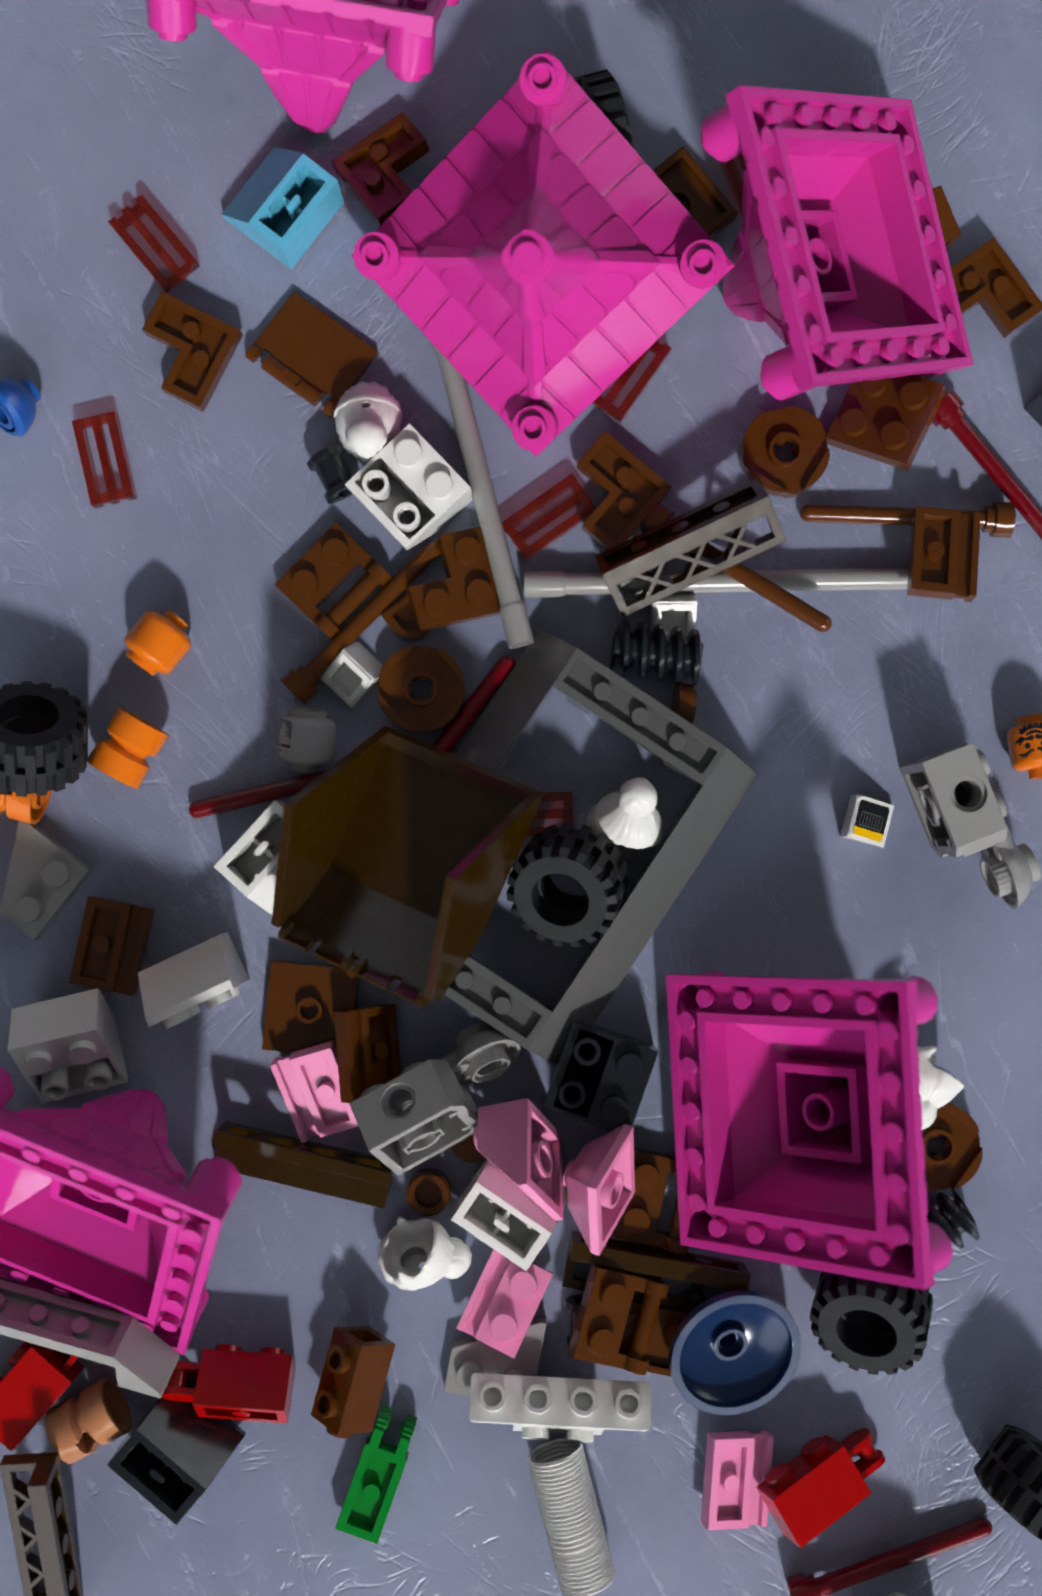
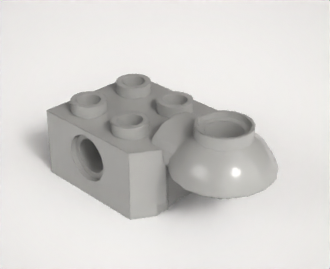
(972, 821)
(429, 1101)

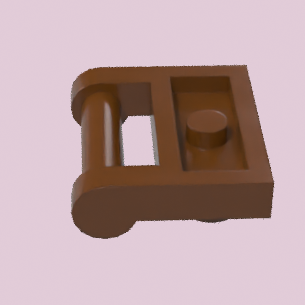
(323, 571)
(643, 1211)
(605, 1315)

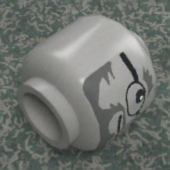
(306, 738)

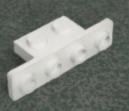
(560, 1405)

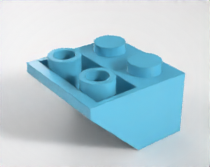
(285, 204)

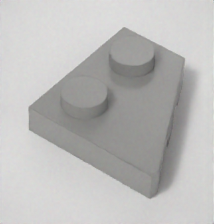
(39, 880)
(474, 1356)

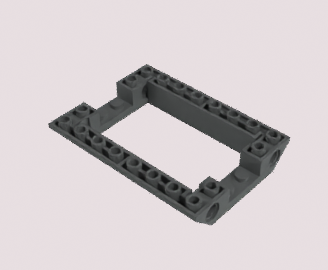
(683, 750)

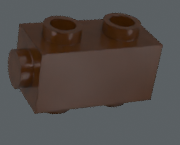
(352, 1380)

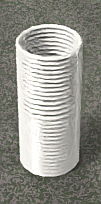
(569, 1517)

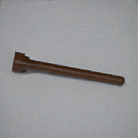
(995, 519)
(752, 579)
(304, 679)

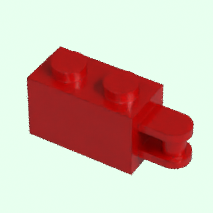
(237, 1384)
(32, 1388)
(820, 1484)

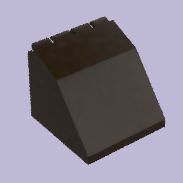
(398, 862)

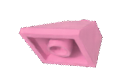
(525, 1150)
(601, 1185)

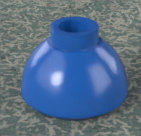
(17, 405)

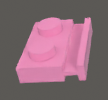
(312, 1091)
(504, 1303)
(733, 1470)

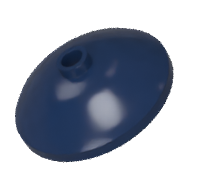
(745, 1366)

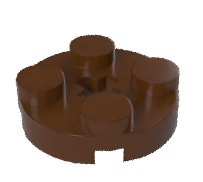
(809, 446)
(425, 664)
(962, 1150)

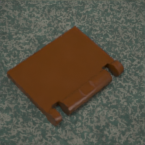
(312, 353)

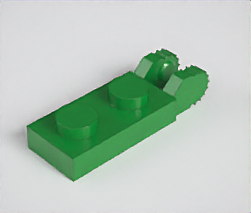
(375, 1480)

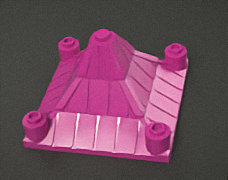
(314, 47)
(837, 239)
(542, 255)
(803, 1122)
(107, 1211)

